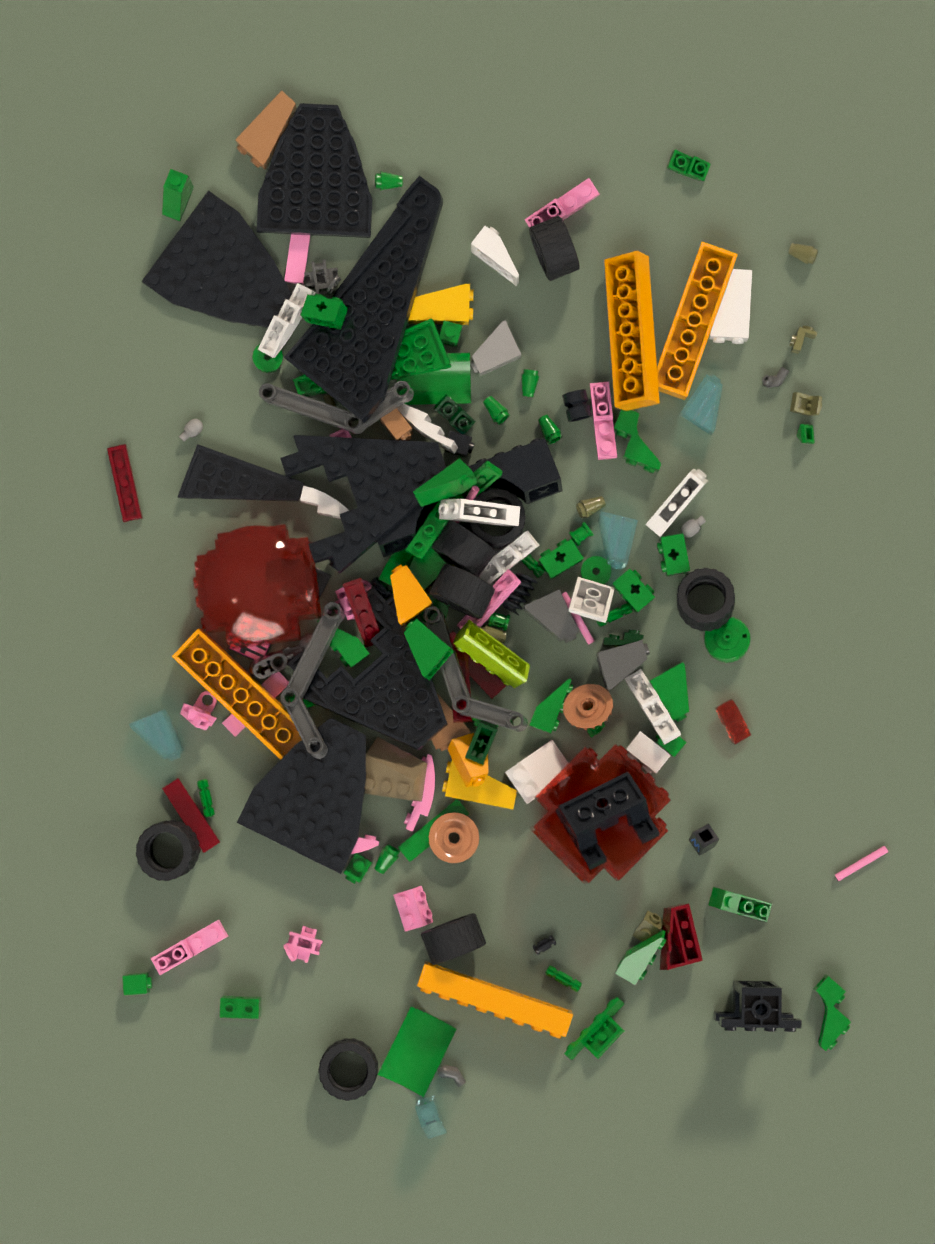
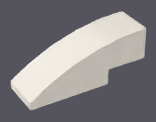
(326, 504)

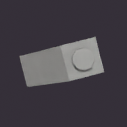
(496, 351)

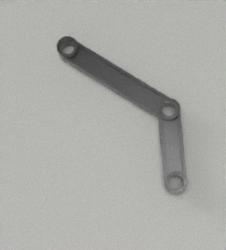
(330, 414)
(303, 676)
(457, 685)

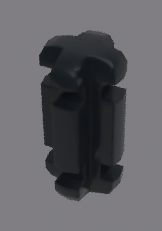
(380, 587)
(544, 944)

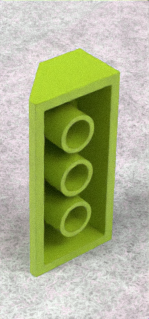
(492, 655)

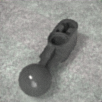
(285, 654)

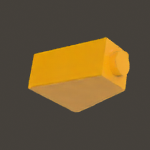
(408, 594)
(470, 771)

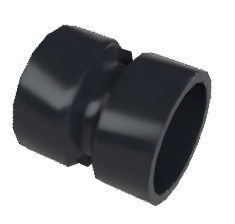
(576, 405)

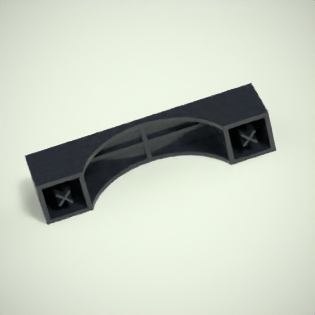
(525, 472)

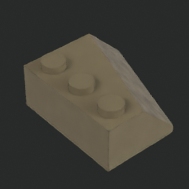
(394, 772)

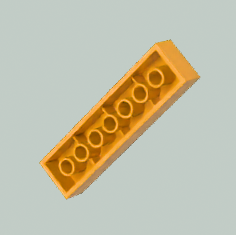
(694, 319)
(631, 331)
(238, 692)
(495, 999)

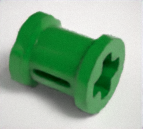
(581, 534)
(499, 620)

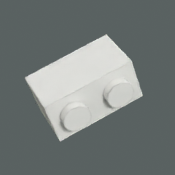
(647, 752)

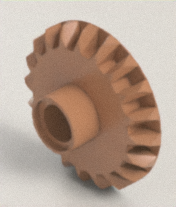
(588, 697)
(440, 841)

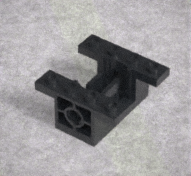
(601, 810)
(767, 1013)

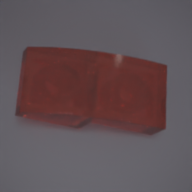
(733, 721)

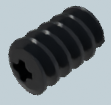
(517, 596)

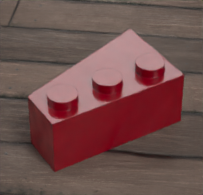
(681, 938)

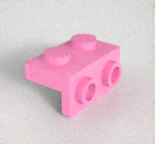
(413, 908)

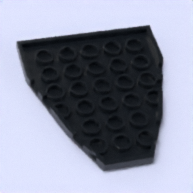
(315, 179)
(219, 268)
(314, 801)

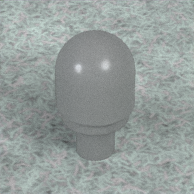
(191, 429)
(692, 527)

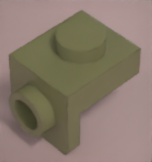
(797, 340)
(806, 404)
(648, 927)

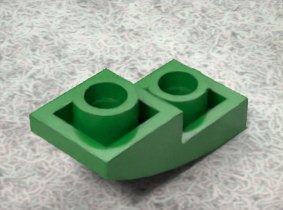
(688, 166)
(400, 558)

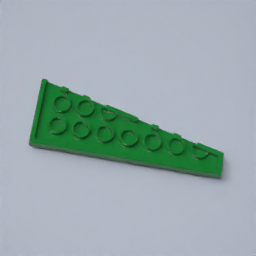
(419, 354)

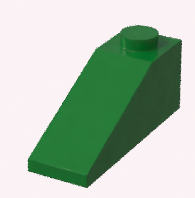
(446, 484)

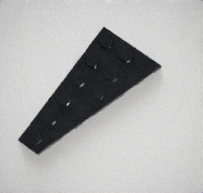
(228, 478)

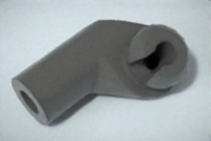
(776, 380)
(452, 1072)

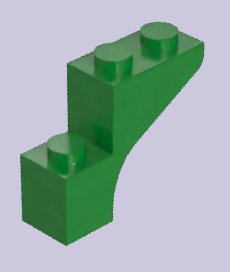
(637, 451)
(833, 1021)

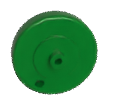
(729, 641)

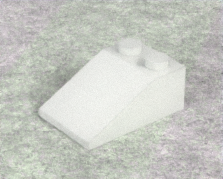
(492, 251)
(591, 599)
(536, 770)

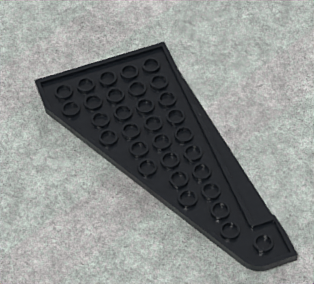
(379, 293)

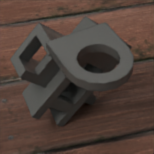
(327, 278)

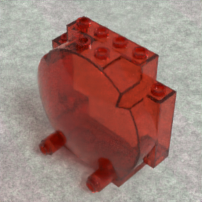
(257, 586)
(618, 842)

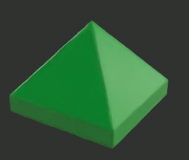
(806, 434)

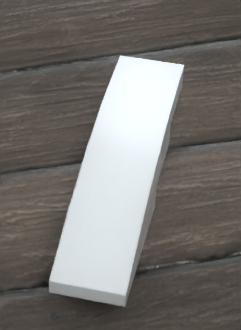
(286, 322)
(422, 423)
(509, 557)
(652, 706)

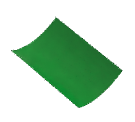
(432, 386)
(417, 1051)

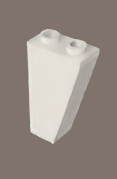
(734, 310)
(677, 501)
(479, 512)

